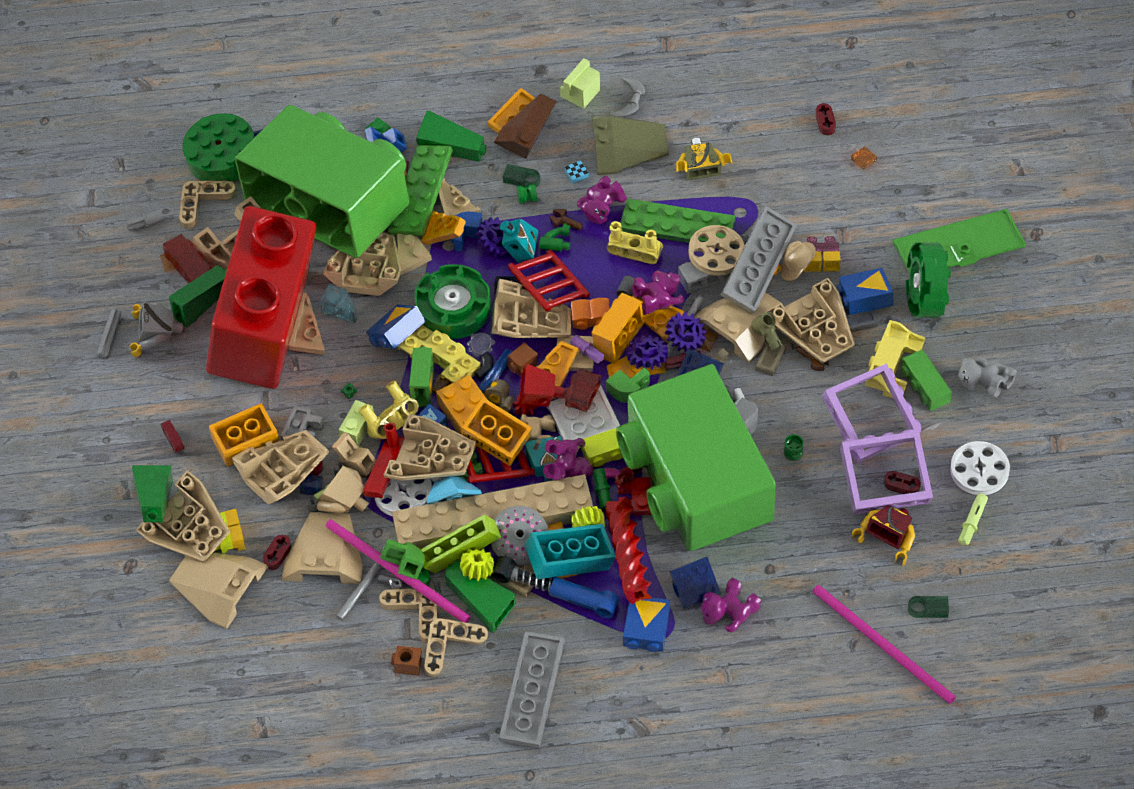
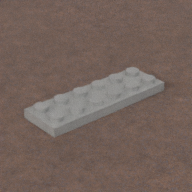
(758, 260)
(532, 689)

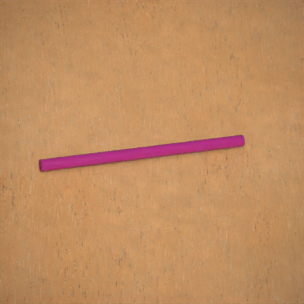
(393, 568)
(884, 644)

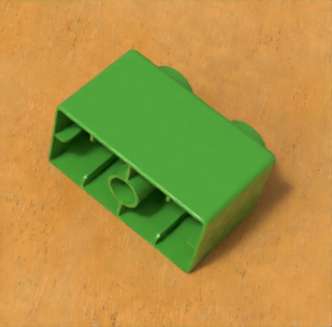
(327, 176)
(698, 457)

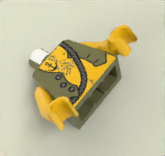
(701, 160)

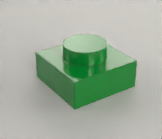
(379, 125)

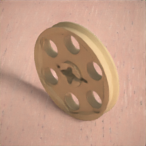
(708, 249)

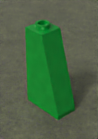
(443, 132)
(197, 296)
(153, 490)
(484, 597)

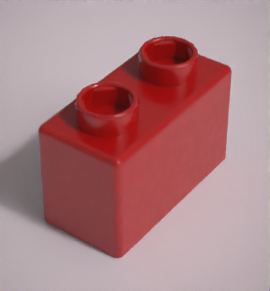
(260, 297)

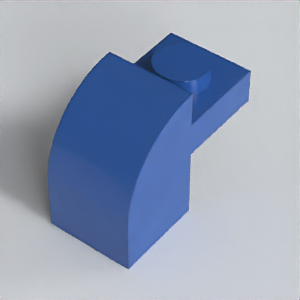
(392, 136)
(473, 221)

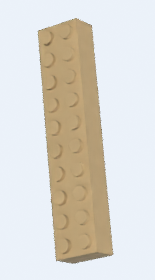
(551, 499)

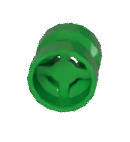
(527, 194)
(793, 447)

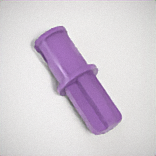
(587, 349)

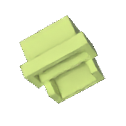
(581, 84)

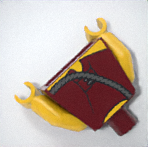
(891, 527)

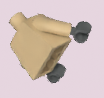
(341, 493)

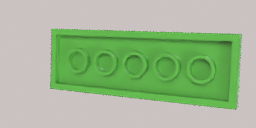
(423, 188)
(670, 221)

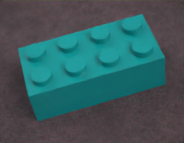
(569, 551)

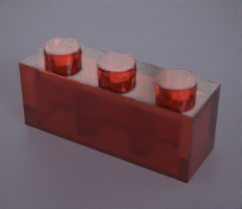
(185, 258)

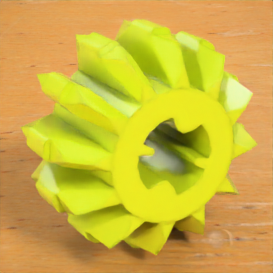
(588, 516)
(476, 564)

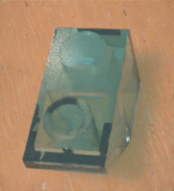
(338, 303)

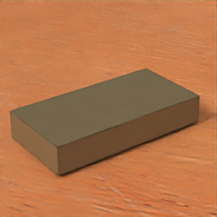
(770, 359)

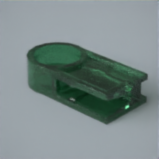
(516, 175)
(934, 607)

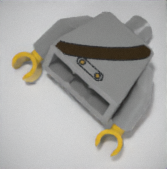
(154, 326)

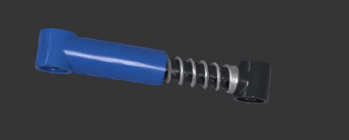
(603, 602)

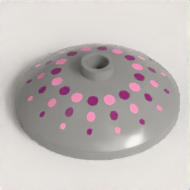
(508, 523)

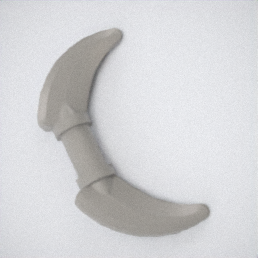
(633, 105)

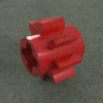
(523, 409)

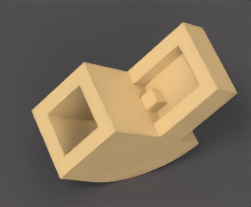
(354, 456)

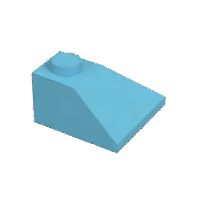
(451, 488)

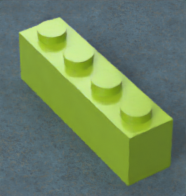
(452, 546)

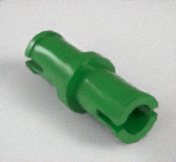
(602, 487)

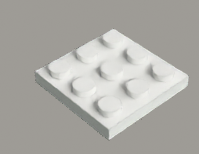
(580, 424)

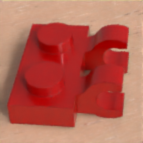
(638, 491)

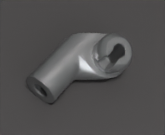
(393, 581)

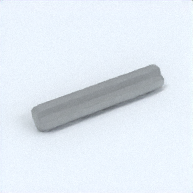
(108, 333)

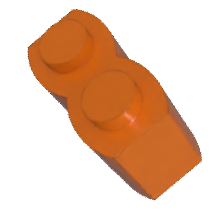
(588, 312)

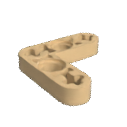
(199, 193)
(418, 603)
(447, 634)

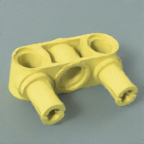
(634, 246)
(394, 414)

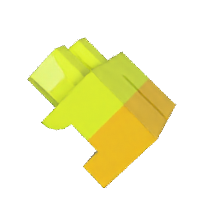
(235, 537)

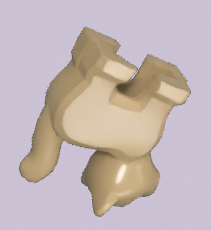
(537, 424)

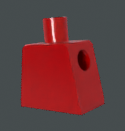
(538, 387)

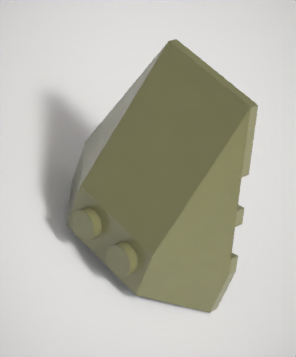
(626, 142)

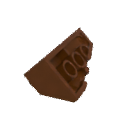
(524, 128)

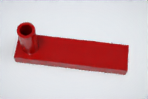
(376, 483)

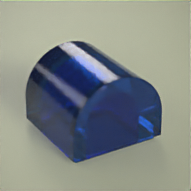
(311, 484)

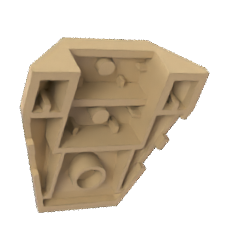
(520, 315)
(736, 324)
(279, 466)
(323, 552)

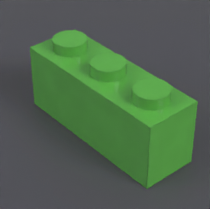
(926, 380)

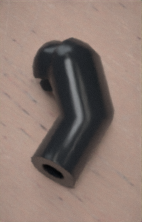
(487, 364)

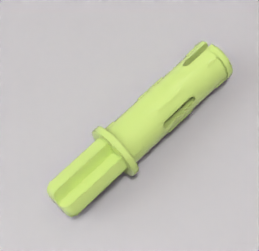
(970, 526)

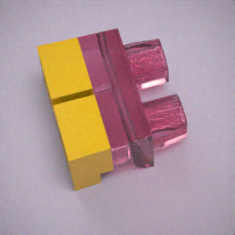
(828, 251)

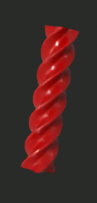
(627, 553)

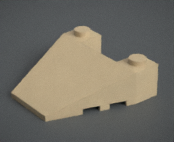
(214, 250)

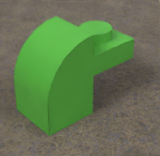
(620, 385)
(407, 556)

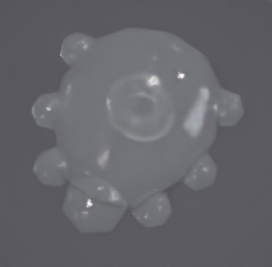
(480, 344)

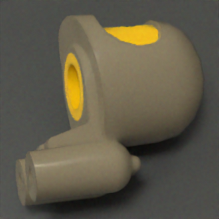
(499, 394)

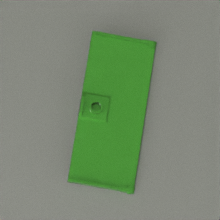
(968, 239)

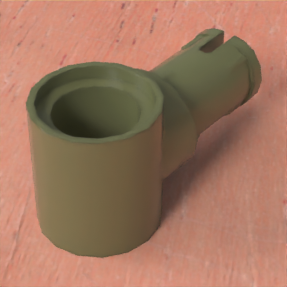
(765, 325)

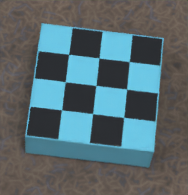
(576, 171)

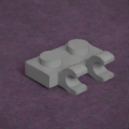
(299, 421)

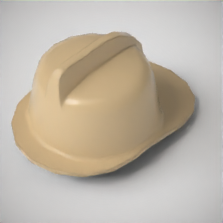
(796, 259)

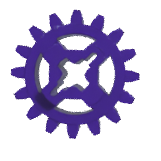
(491, 236)
(678, 325)
(647, 352)

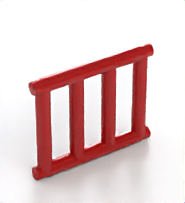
(537, 293)
(491, 475)

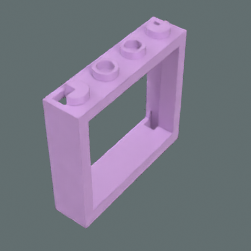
(843, 423)
(896, 501)

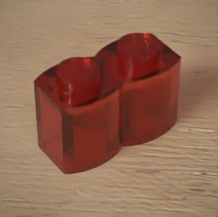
(582, 390)

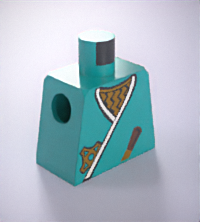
(519, 239)
(539, 457)

